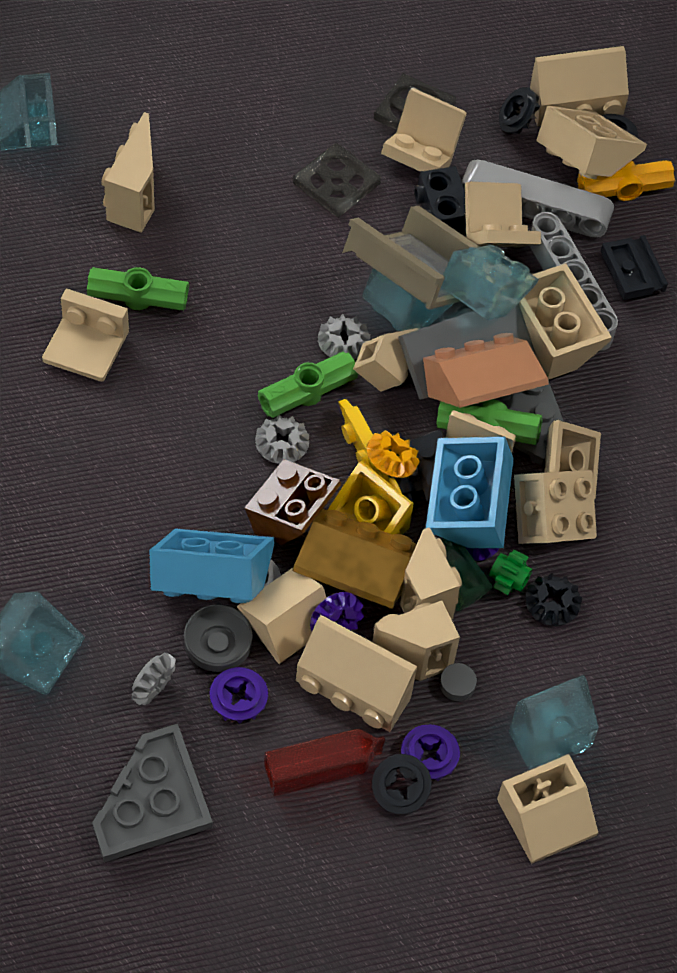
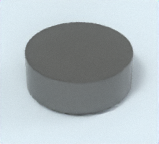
(458, 682)

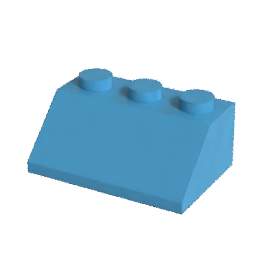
(471, 491)
(210, 564)

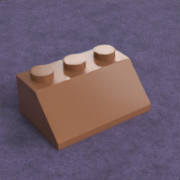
(483, 371)

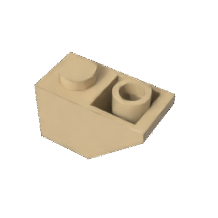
(383, 361)

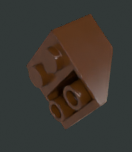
(289, 501)

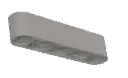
(576, 208)
(558, 249)

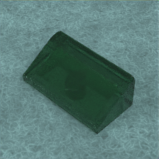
(473, 579)

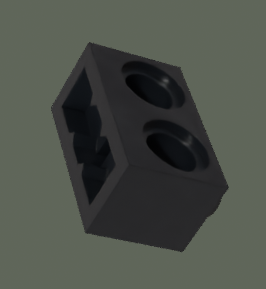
(443, 196)

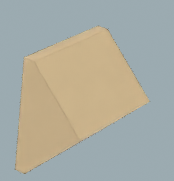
(572, 449)
(284, 613)

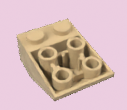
(130, 180)

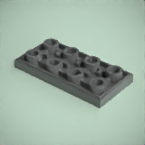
(454, 334)

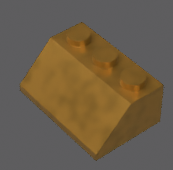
(355, 557)

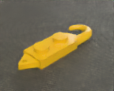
(358, 432)

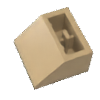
(430, 576)
(420, 637)
(548, 808)

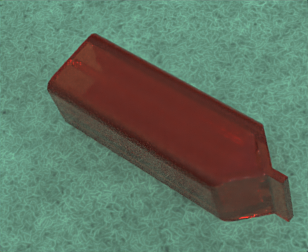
(320, 760)

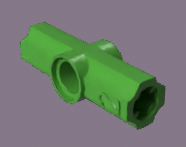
(137, 288)
(293, 390)
(493, 412)

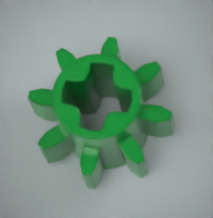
(510, 572)

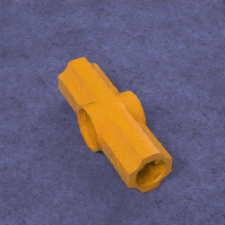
(631, 180)

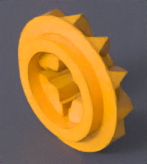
(388, 461)

